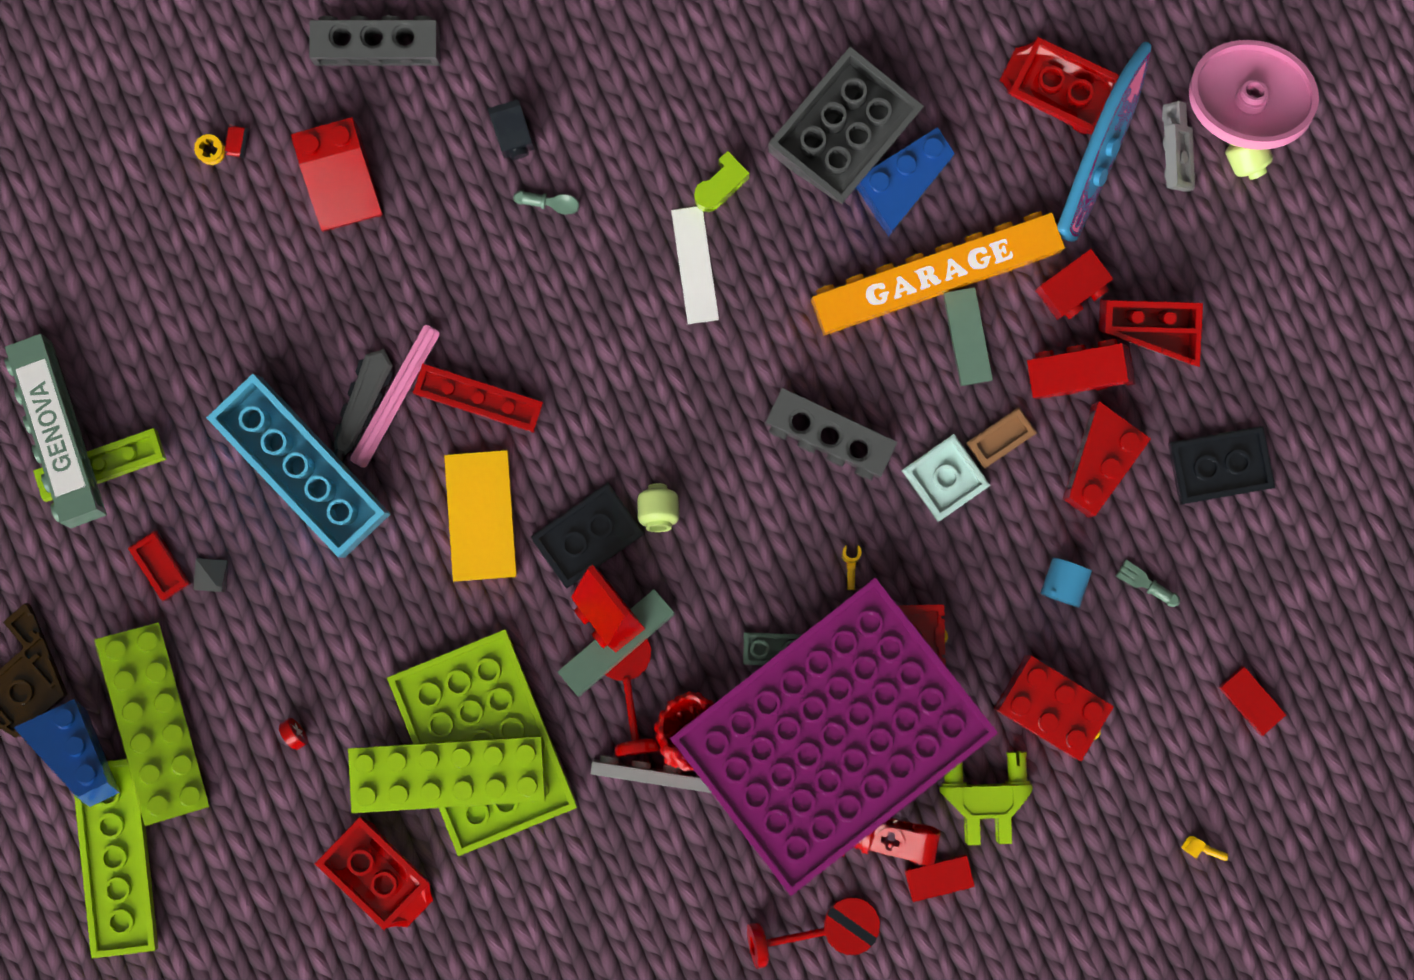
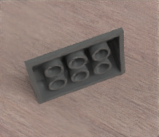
(844, 126)

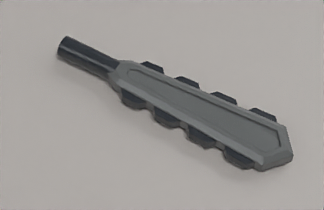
(365, 394)

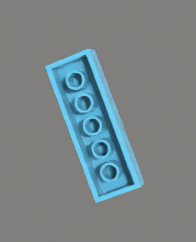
(298, 465)

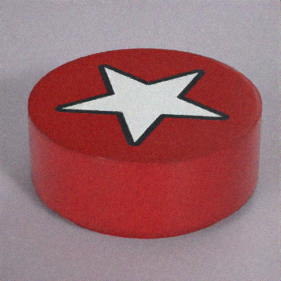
(293, 734)

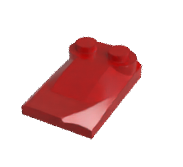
(1059, 83)
(376, 876)

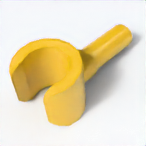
(851, 566)
(1195, 846)

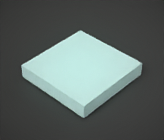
(945, 478)

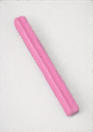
(395, 396)

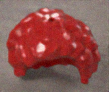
(676, 716)

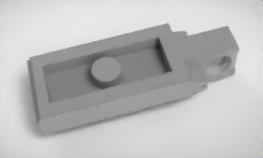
(1178, 148)

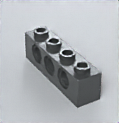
(421, 52)
(878, 447)

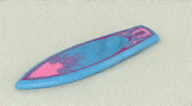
(1104, 144)

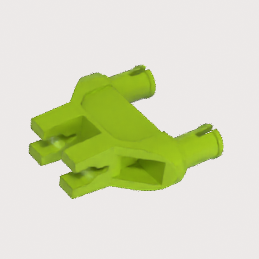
(989, 800)

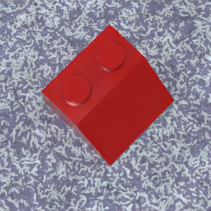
(605, 610)

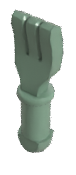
(1138, 578)

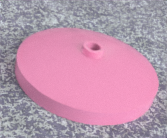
(1253, 94)

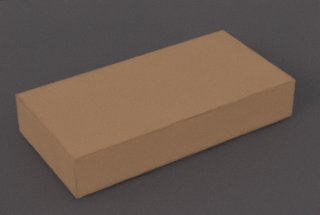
(1001, 438)

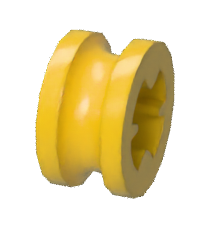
(205, 140)

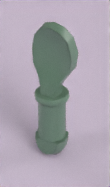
(561, 203)

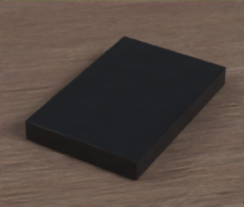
(1221, 465)
(587, 535)

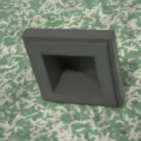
(210, 575)

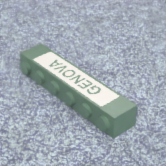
(54, 431)

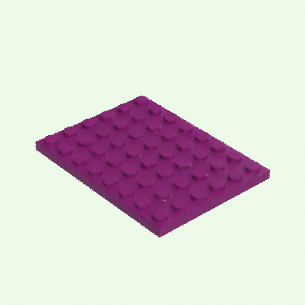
(833, 736)

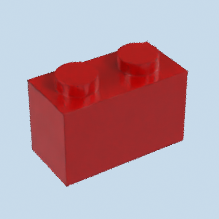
(1075, 284)

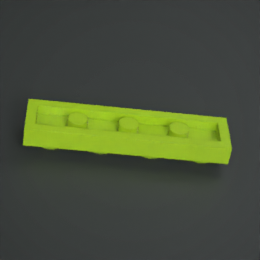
(118, 458)

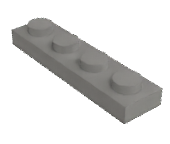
(641, 772)

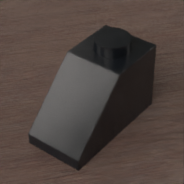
(511, 129)

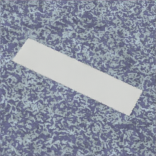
(695, 265)

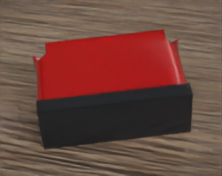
(237, 141)

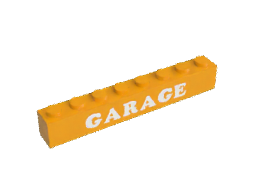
(937, 273)

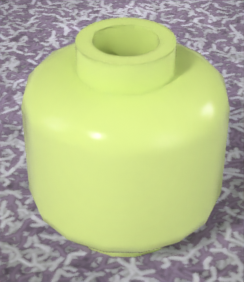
(1248, 161)
(658, 508)

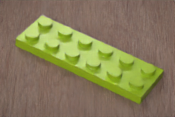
(151, 723)
(446, 774)
(116, 871)

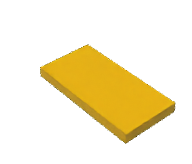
(480, 515)

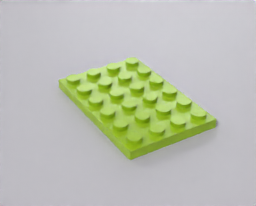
(481, 696)

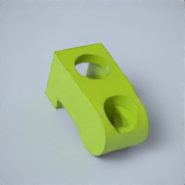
(714, 192)

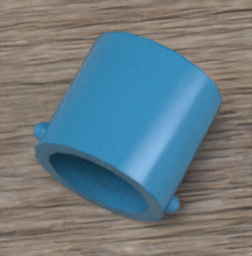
(1066, 582)

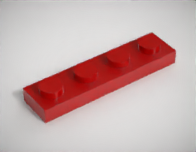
(478, 398)

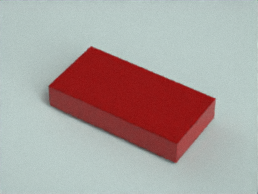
(159, 566)
(1252, 701)
(940, 878)

